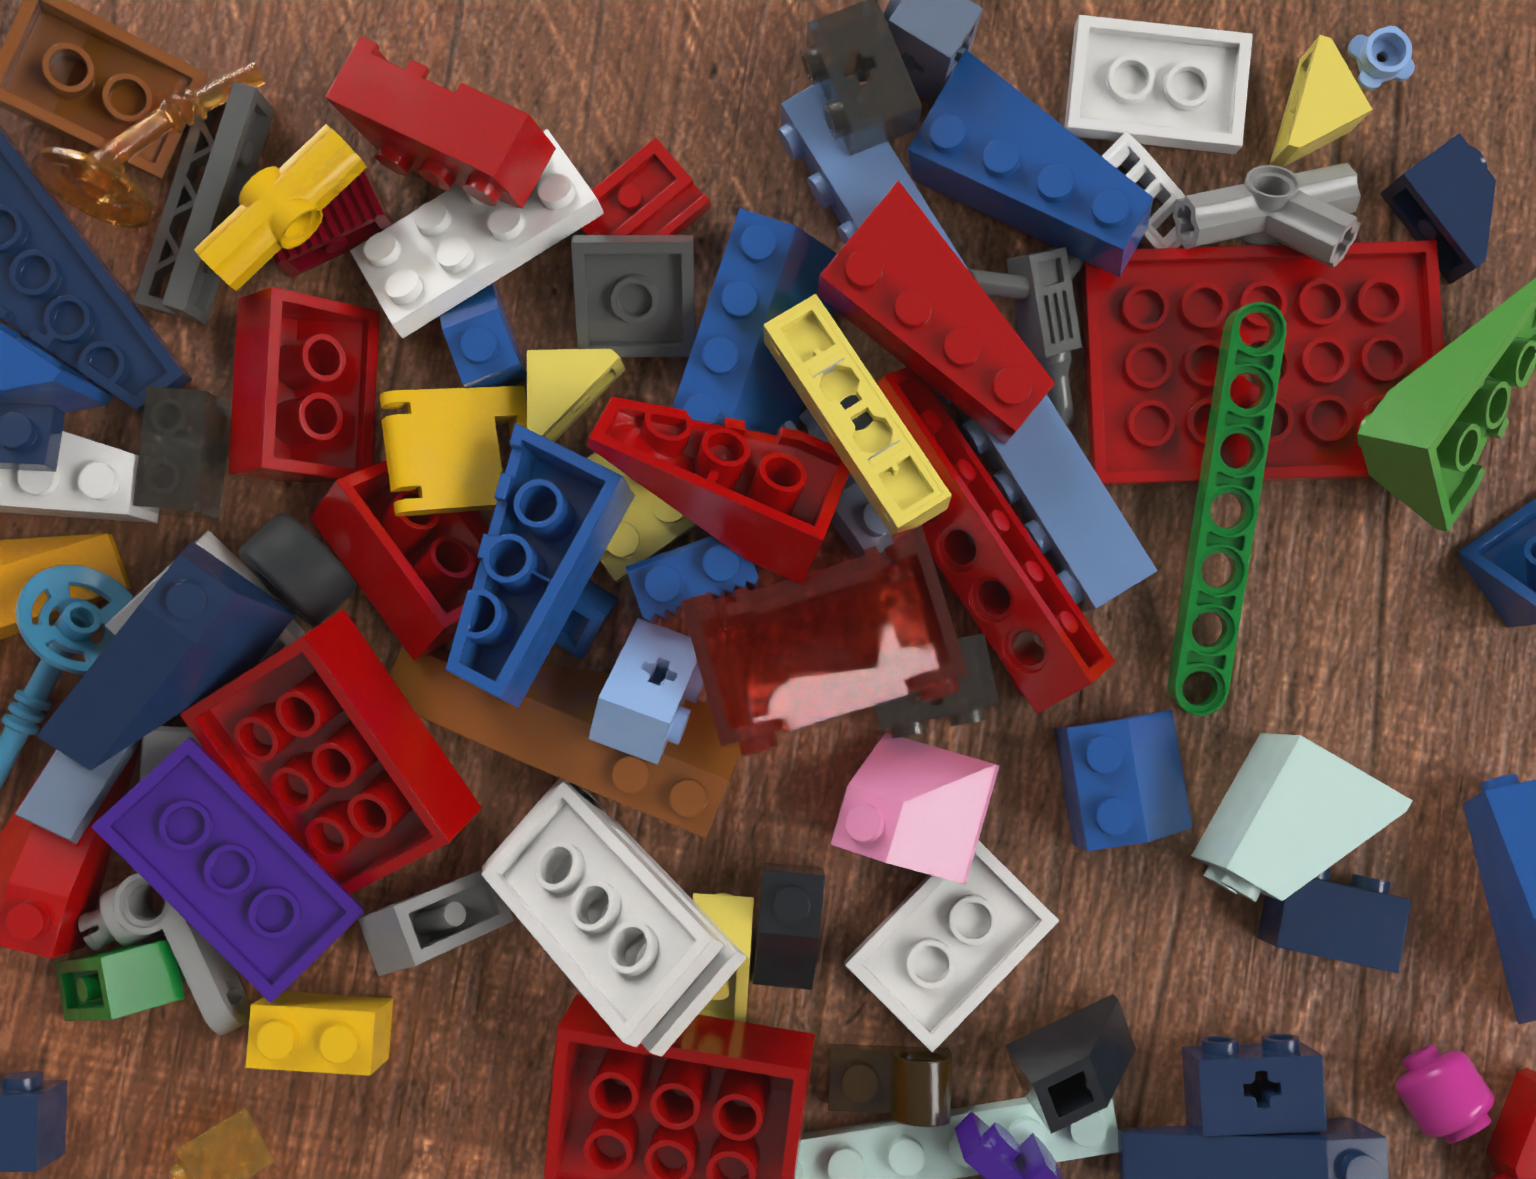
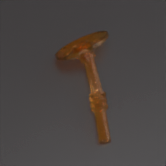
(103, 170)

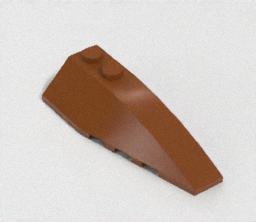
(553, 734)

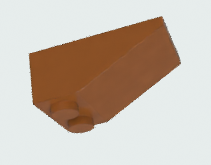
(89, 78)

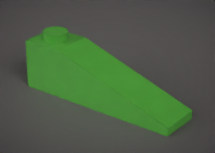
(1439, 418)

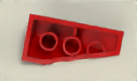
(742, 486)
(52, 880)

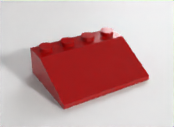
(336, 755)
(710, 1108)

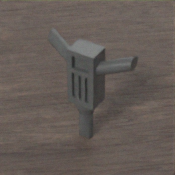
(1043, 312)

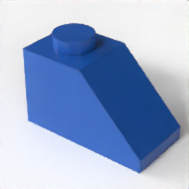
(483, 341)

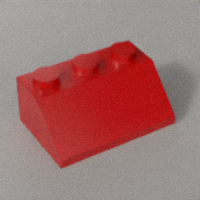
(302, 387)
(405, 565)

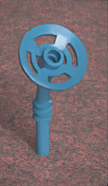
(66, 637)

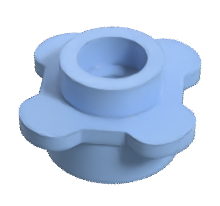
(1393, 46)

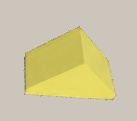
(1321, 104)
(565, 385)

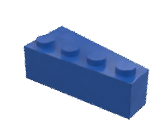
(1026, 169)
(534, 562)

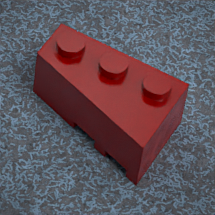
(440, 133)

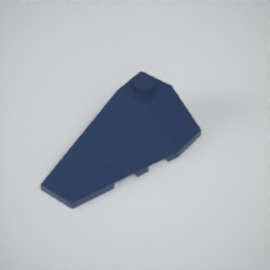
(175, 649)
(1181, 1152)

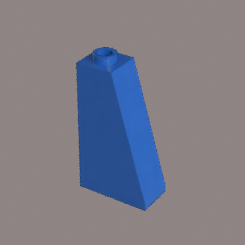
(1505, 849)

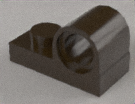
(892, 1080)

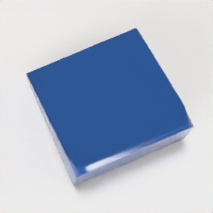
(586, 620)

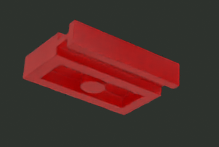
(647, 196)

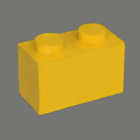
(320, 1033)

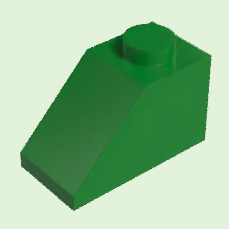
(119, 981)

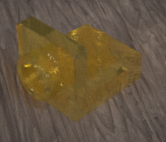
(224, 1151)

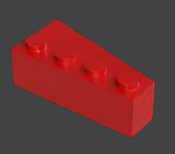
(933, 316)

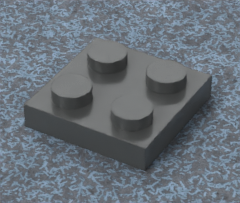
(635, 294)

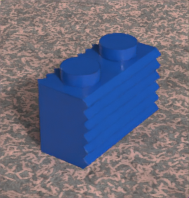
(686, 573)

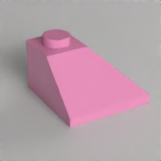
(917, 808)

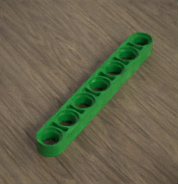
(1242, 483)

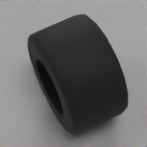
(297, 569)

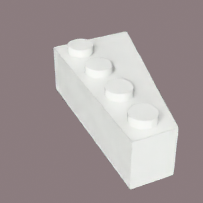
(88, 483)

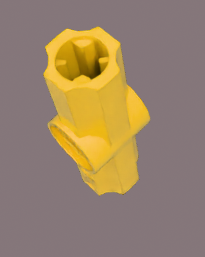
(280, 207)

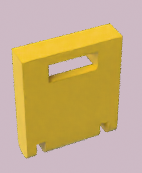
(448, 445)

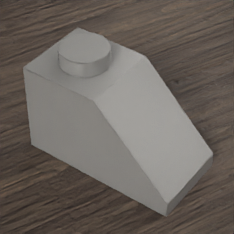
(433, 922)

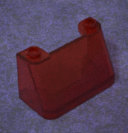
(825, 645)

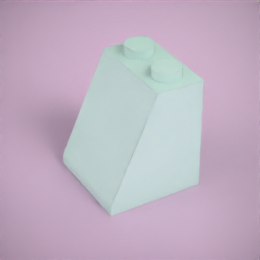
(1292, 817)

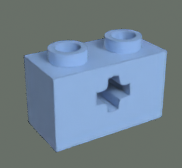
(647, 693)

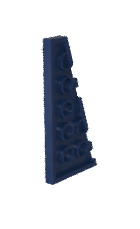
(66, 294)

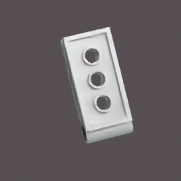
(611, 918)

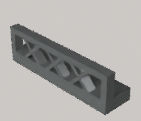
(230, 165)

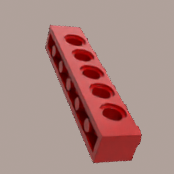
(1003, 555)

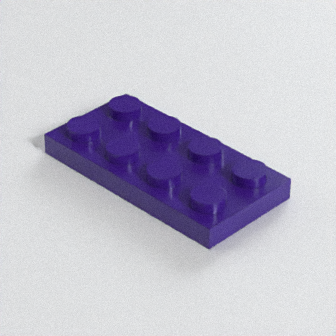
(229, 868)

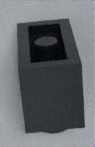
(788, 925)

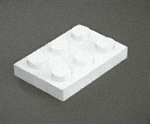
(1158, 84)
(950, 946)

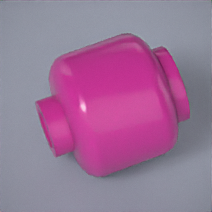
(1444, 1093)

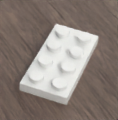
(463, 245)

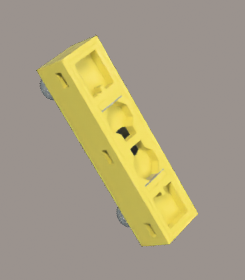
(856, 416)

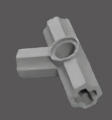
(1275, 207)

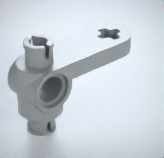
(212, 980)

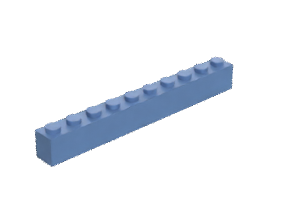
(1042, 462)

